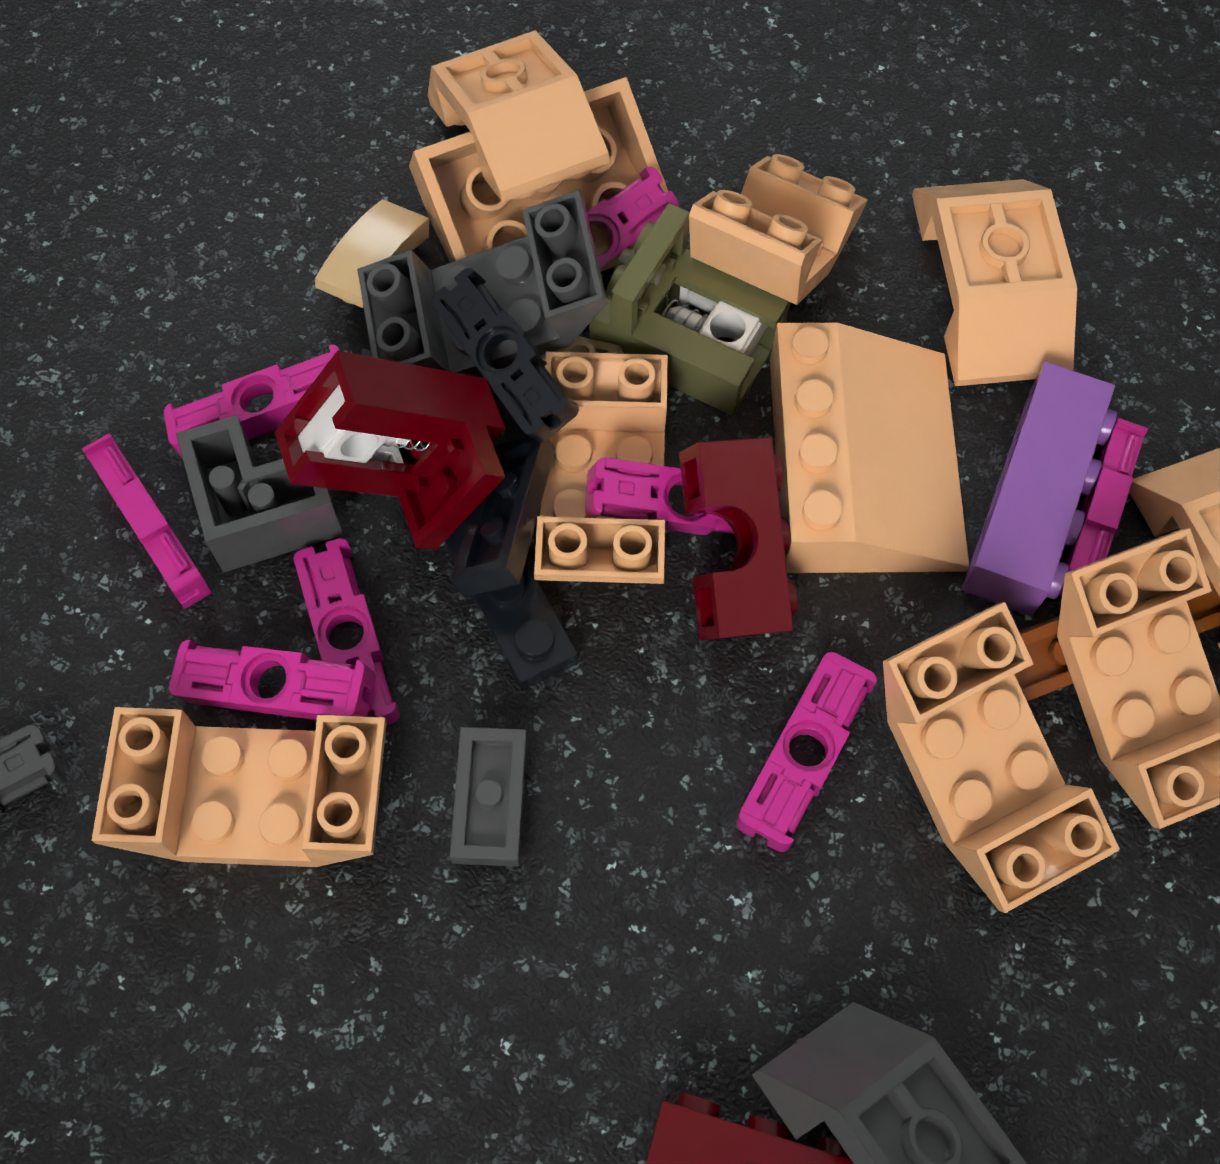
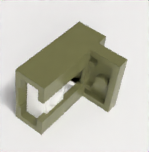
(680, 306)

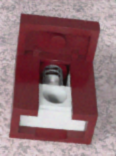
(398, 435)

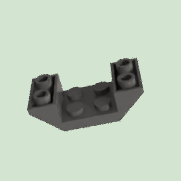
(540, 280)
(883, 1094)

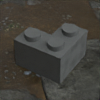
(246, 507)

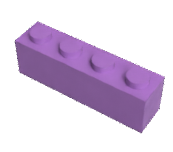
(1040, 490)

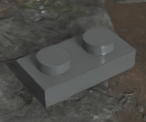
(489, 797)

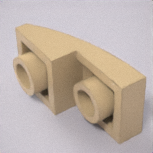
(374, 237)

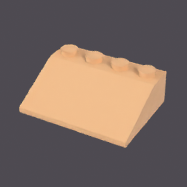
(474, 218)
(865, 453)

